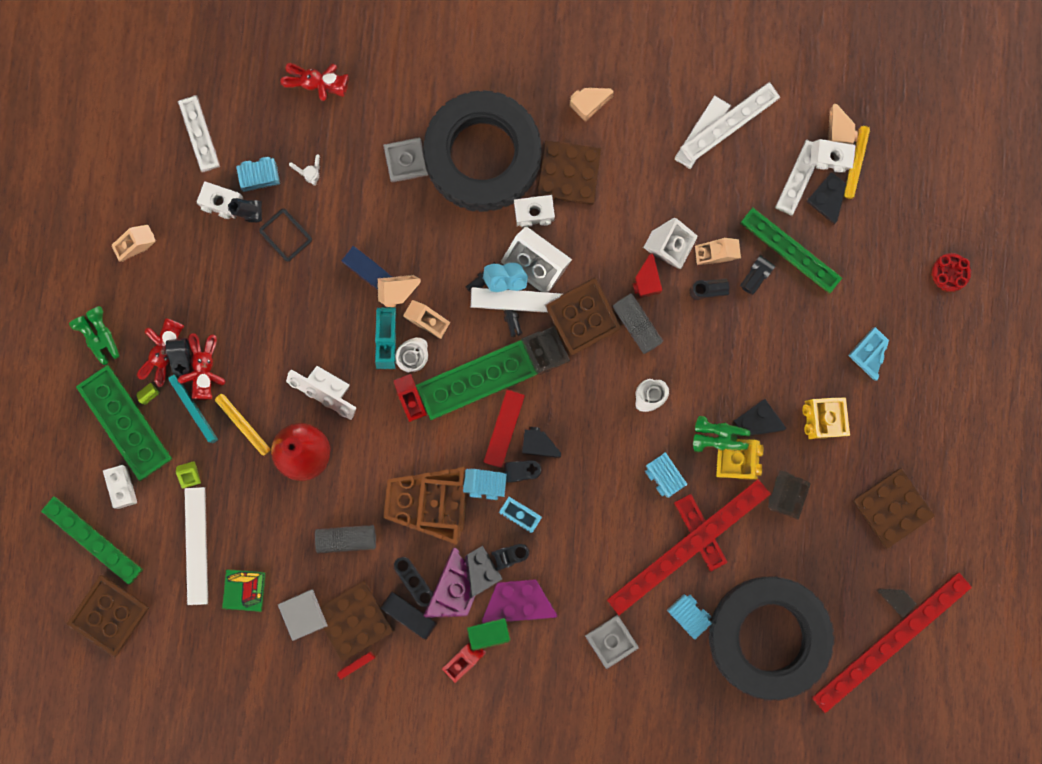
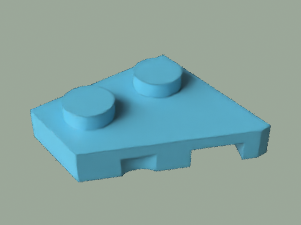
(870, 352)

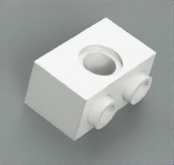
(842, 152)
(209, 195)
(542, 203)
(120, 487)

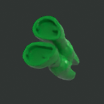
(96, 342)
(727, 436)

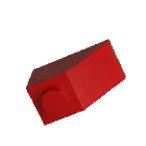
(647, 280)
(409, 397)
(462, 662)

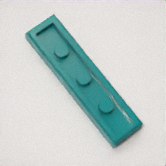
(193, 409)

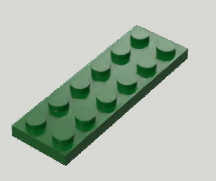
(476, 380)
(124, 423)

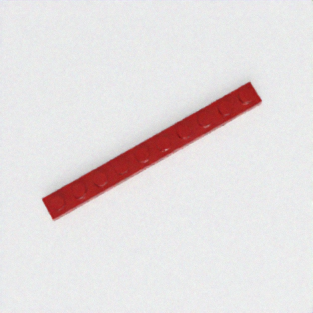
(688, 547)
(891, 642)

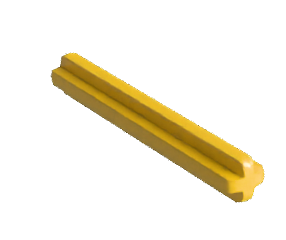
(854, 172)
(242, 424)

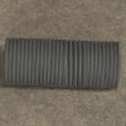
(636, 320)
(345, 539)

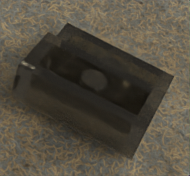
(545, 350)
(788, 495)

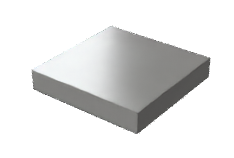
(405, 160)
(302, 615)
(612, 641)

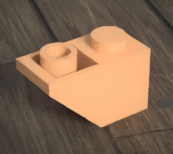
(718, 251)

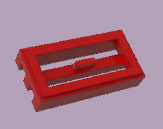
(355, 665)

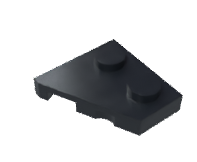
(829, 197)

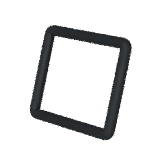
(274, 245)

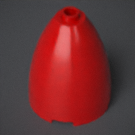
(300, 451)

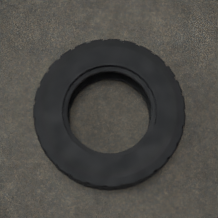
(476, 109)
(814, 650)

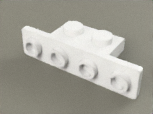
(325, 389)

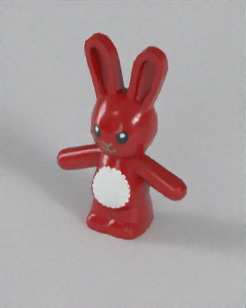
(313, 79)
(158, 355)
(201, 364)

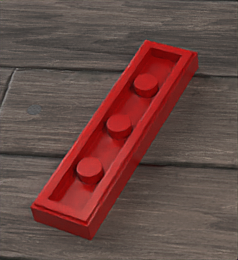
(504, 428)
(693, 518)

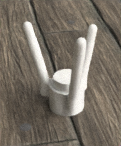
(310, 172)

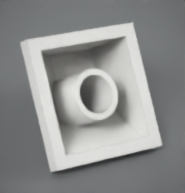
(671, 242)

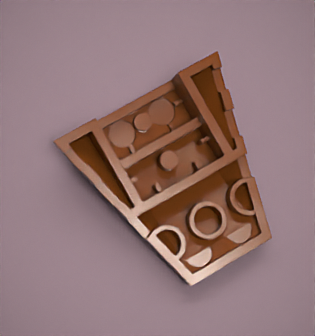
(429, 503)

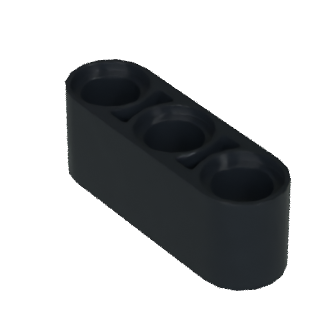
(405, 577)
(408, 615)

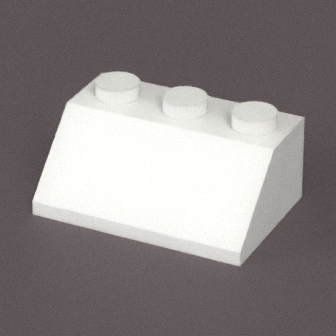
(538, 258)

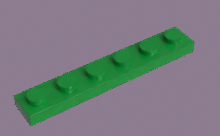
(791, 250)
(92, 540)

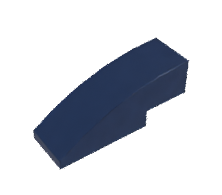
(364, 267)

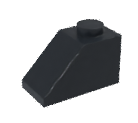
(539, 444)

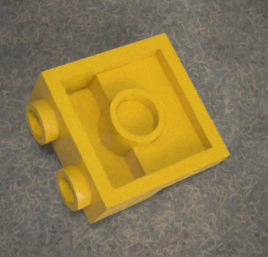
(826, 418)
(740, 463)

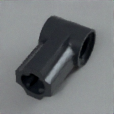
(250, 209)
(759, 271)
(711, 288)

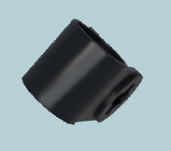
(179, 355)
(517, 471)
(509, 556)

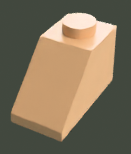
(589, 101)
(841, 127)
(133, 242)
(396, 289)
(426, 319)

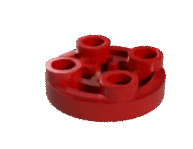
(951, 272)

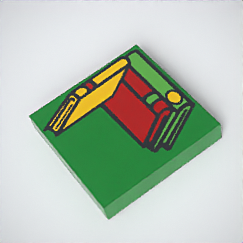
(244, 590)

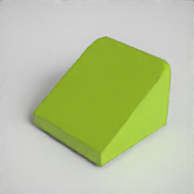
(147, 394)
(188, 474)

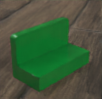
(488, 634)

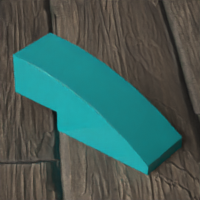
(385, 338)

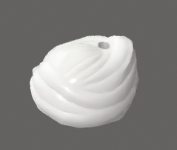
(408, 358)
(654, 392)

